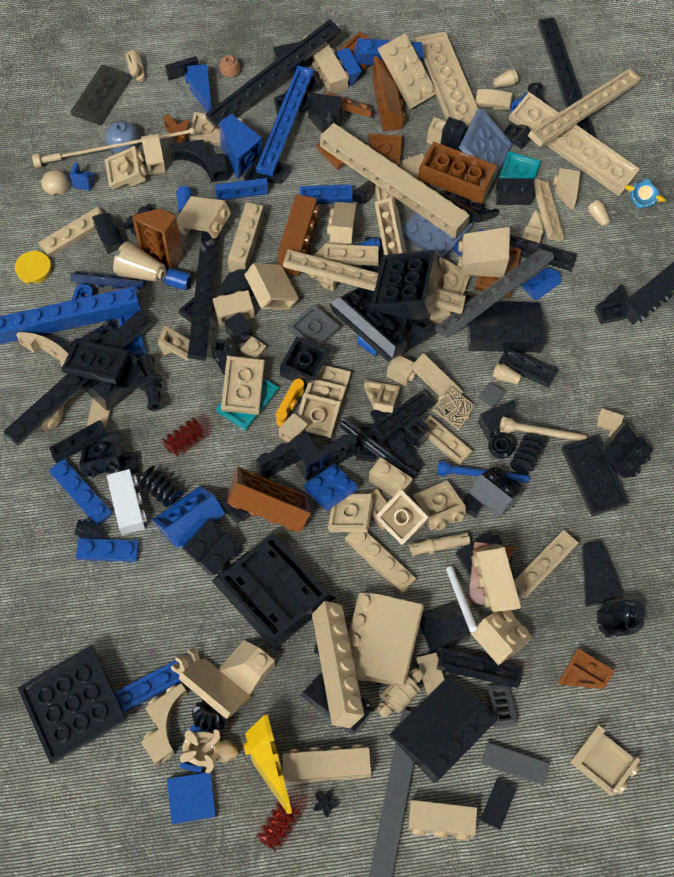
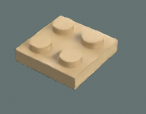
(351, 514)

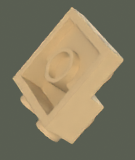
(126, 168)
(451, 279)
(441, 505)

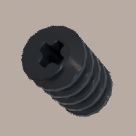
(528, 453)
(159, 487)

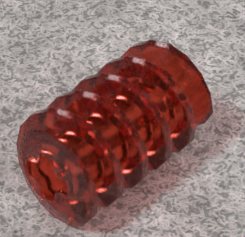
(183, 437)
(277, 826)

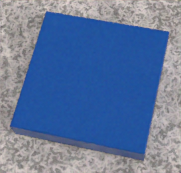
(191, 798)

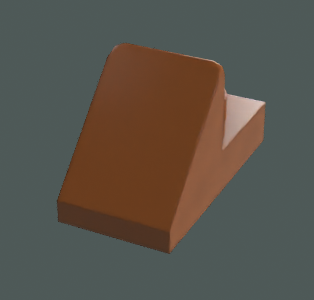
(173, 126)

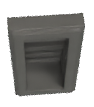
(507, 722)

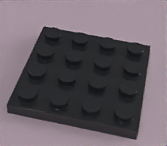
(72, 704)

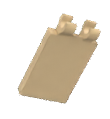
(210, 683)

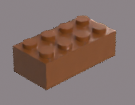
(457, 172)
(299, 229)

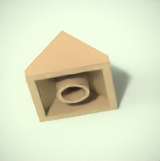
(402, 517)

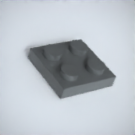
(313, 326)

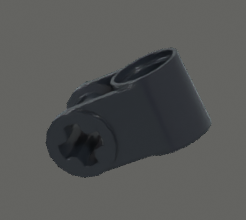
(220, 352)

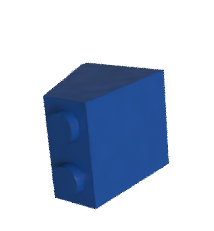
(239, 144)

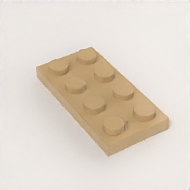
(407, 70)

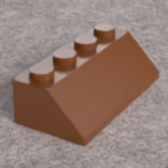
(387, 97)
(159, 236)
(269, 500)

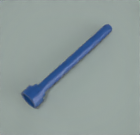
(445, 469)

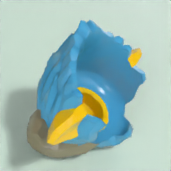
(644, 194)

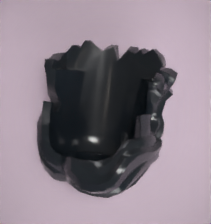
(620, 618)

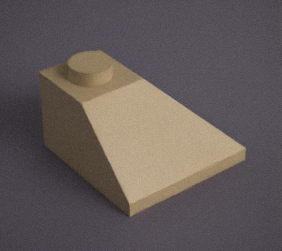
(248, 666)

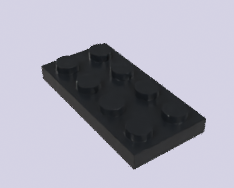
(594, 476)

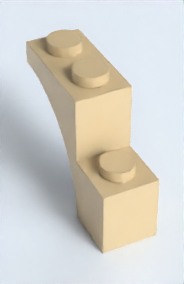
(160, 711)

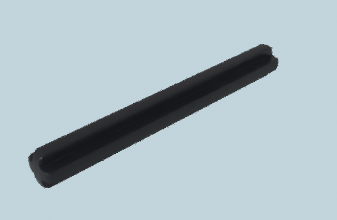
(375, 447)

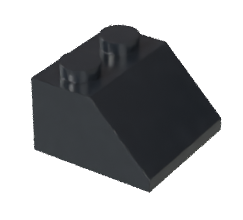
(324, 110)
(303, 361)

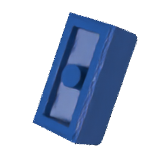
(349, 64)
(542, 283)

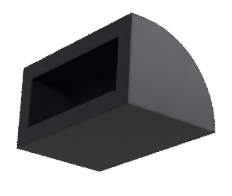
(108, 231)

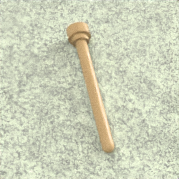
(509, 425)

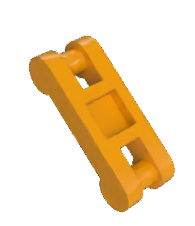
(290, 401)

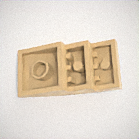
(324, 400)

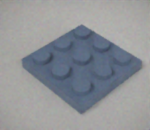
(485, 140)
(430, 237)

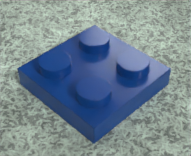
(330, 487)

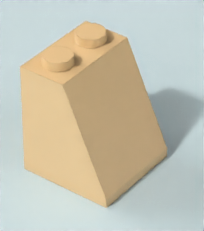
(484, 253)

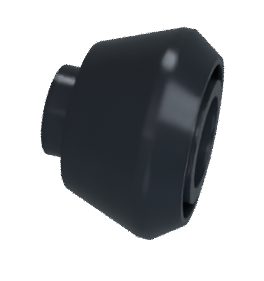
(501, 446)

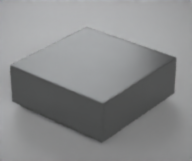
(491, 395)

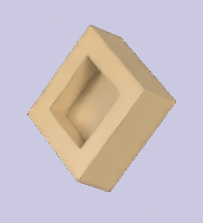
(533, 234)
(253, 348)

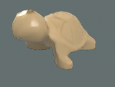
(204, 749)

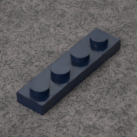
(101, 280)

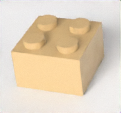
(501, 635)

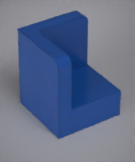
(81, 179)

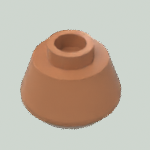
(229, 66)

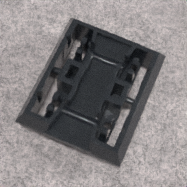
(383, 332)
(273, 589)

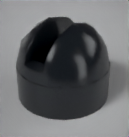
(315, 83)

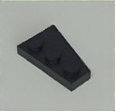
(475, 210)
(599, 576)

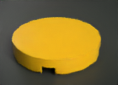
(33, 267)

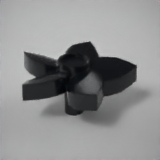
(325, 803)

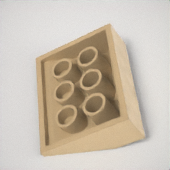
(383, 637)

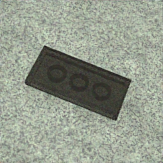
(101, 94)

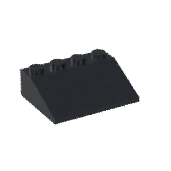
(407, 284)
(508, 325)
(442, 729)

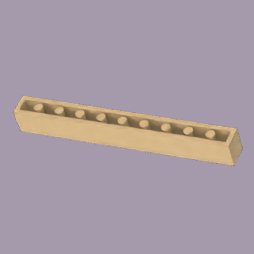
(394, 180)

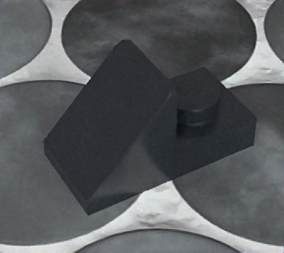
(517, 134)

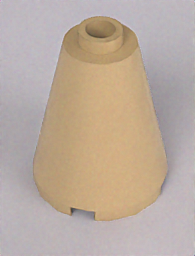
(137, 264)

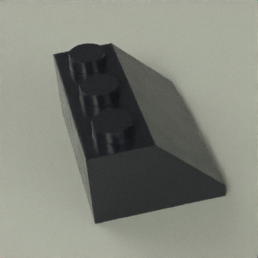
(316, 695)

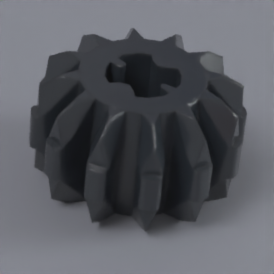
(207, 717)

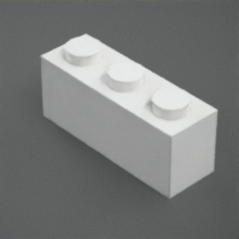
(126, 502)

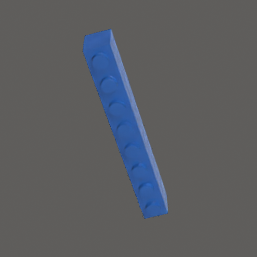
(70, 314)

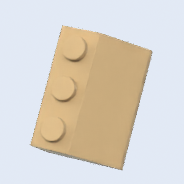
(495, 578)

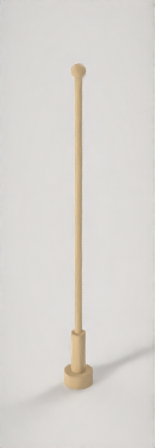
(38, 160)

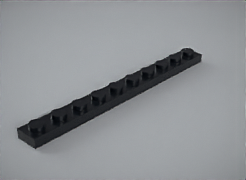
(562, 67)
(273, 73)
(203, 297)
(71, 384)

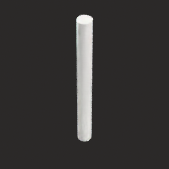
(461, 599)

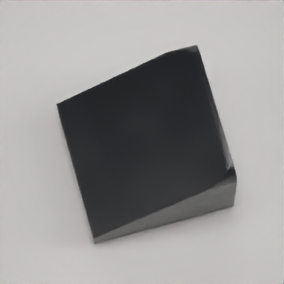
(472, 505)

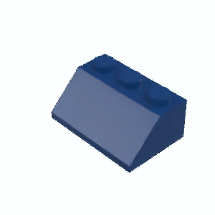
(187, 515)

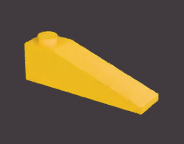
(263, 753)

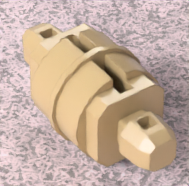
(400, 696)

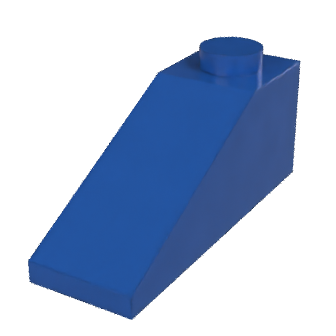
(199, 84)

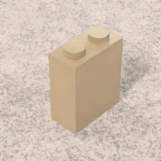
(271, 286)

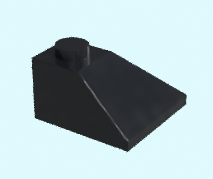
(107, 393)
(444, 627)

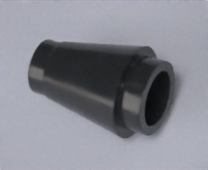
(363, 192)
(89, 530)

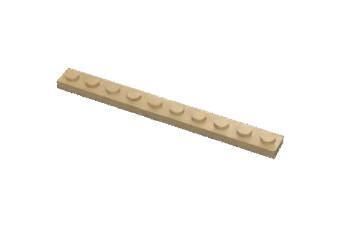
(584, 107)
(359, 277)

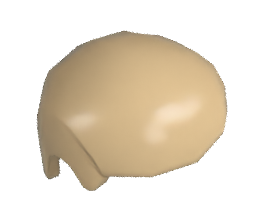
(55, 182)

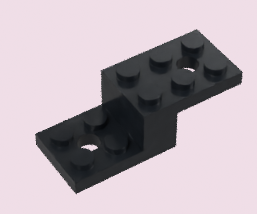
(306, 456)

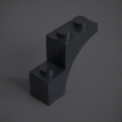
(195, 152)

